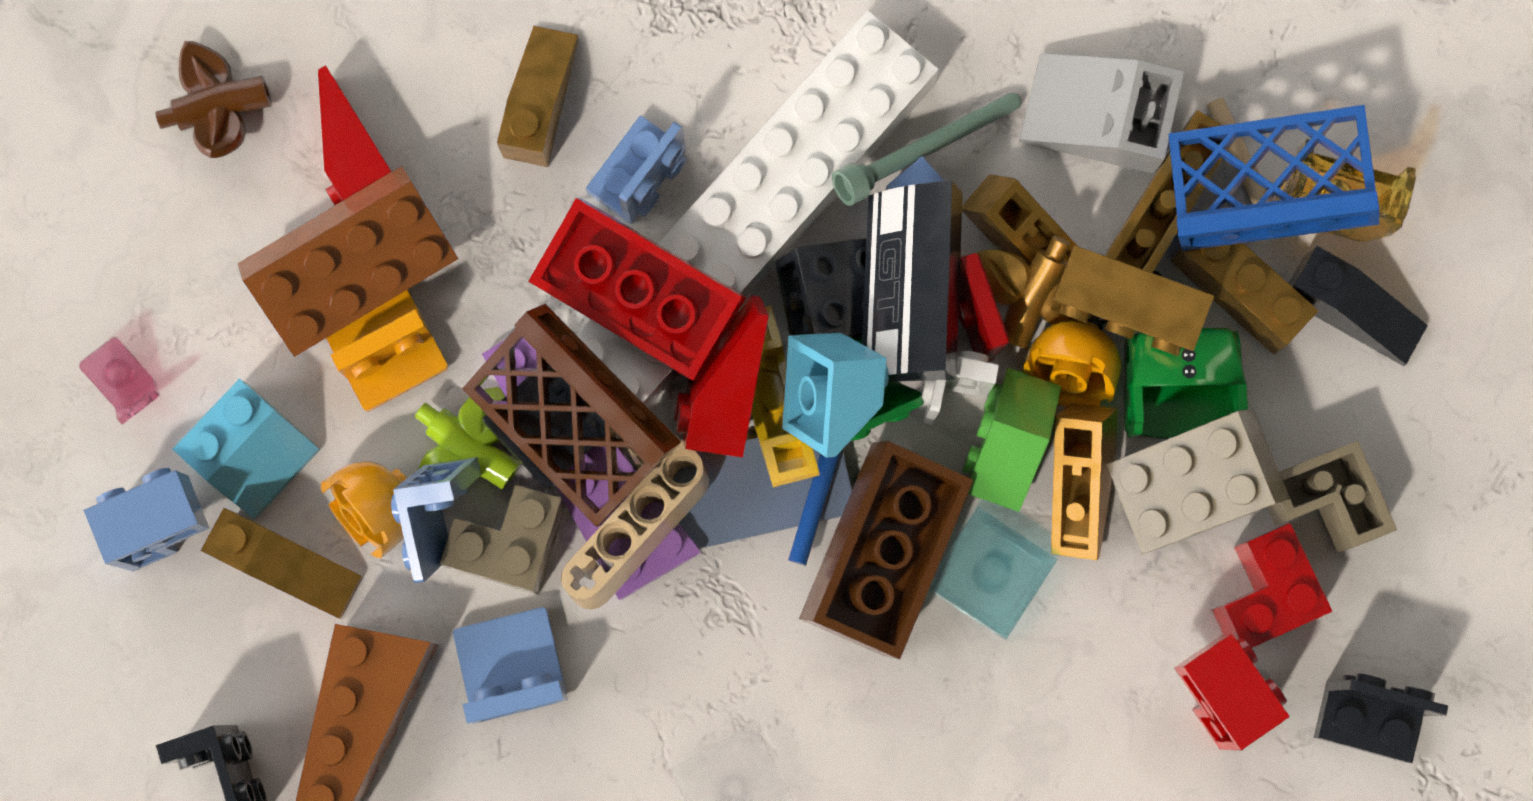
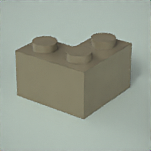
(1344, 494)
(516, 553)

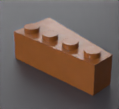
(359, 710)

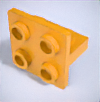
(387, 352)

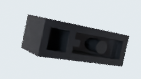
(1357, 305)

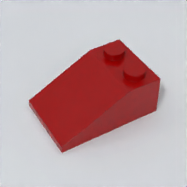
(720, 400)

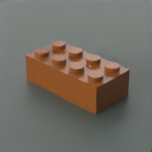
(346, 261)

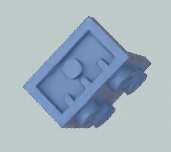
(638, 168)
(419, 507)
(509, 665)

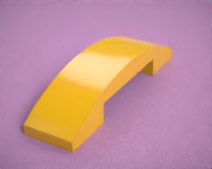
(784, 455)

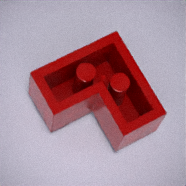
(1283, 586)
(1231, 693)

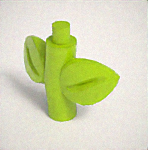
(467, 438)

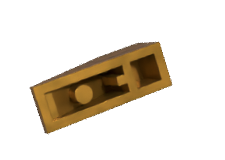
(537, 97)
(1012, 218)
(1081, 480)
(281, 563)

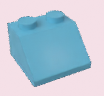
(831, 389)
(246, 449)

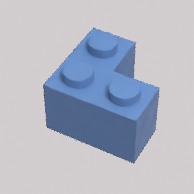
(146, 521)

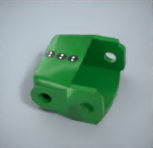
(1182, 392)

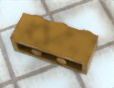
(1248, 292)
(1132, 300)

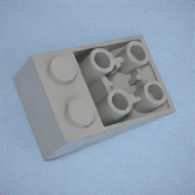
(1103, 109)

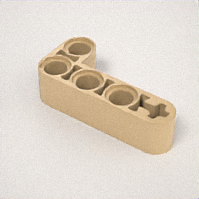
(628, 523)

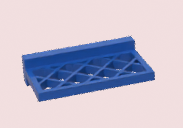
(1276, 218)

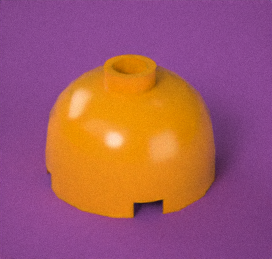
(1078, 360)
(364, 504)

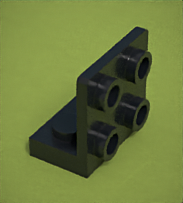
(824, 287)
(560, 425)
(1373, 718)
(224, 748)

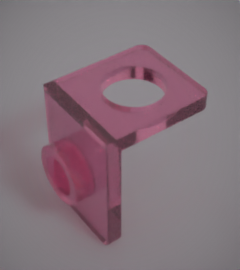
(120, 378)

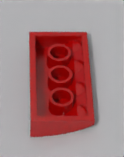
(636, 288)

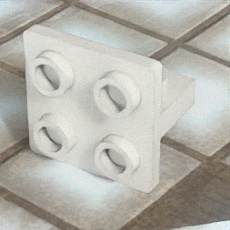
(973, 378)

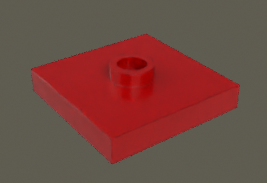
(979, 309)

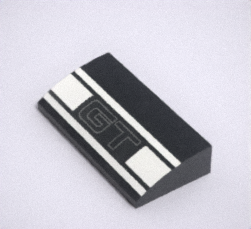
(914, 280)

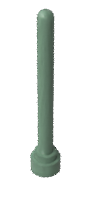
(855, 181)

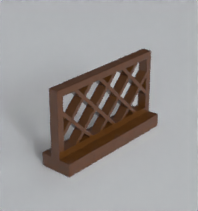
(588, 380)

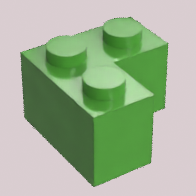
(1014, 439)

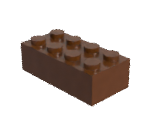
(886, 549)

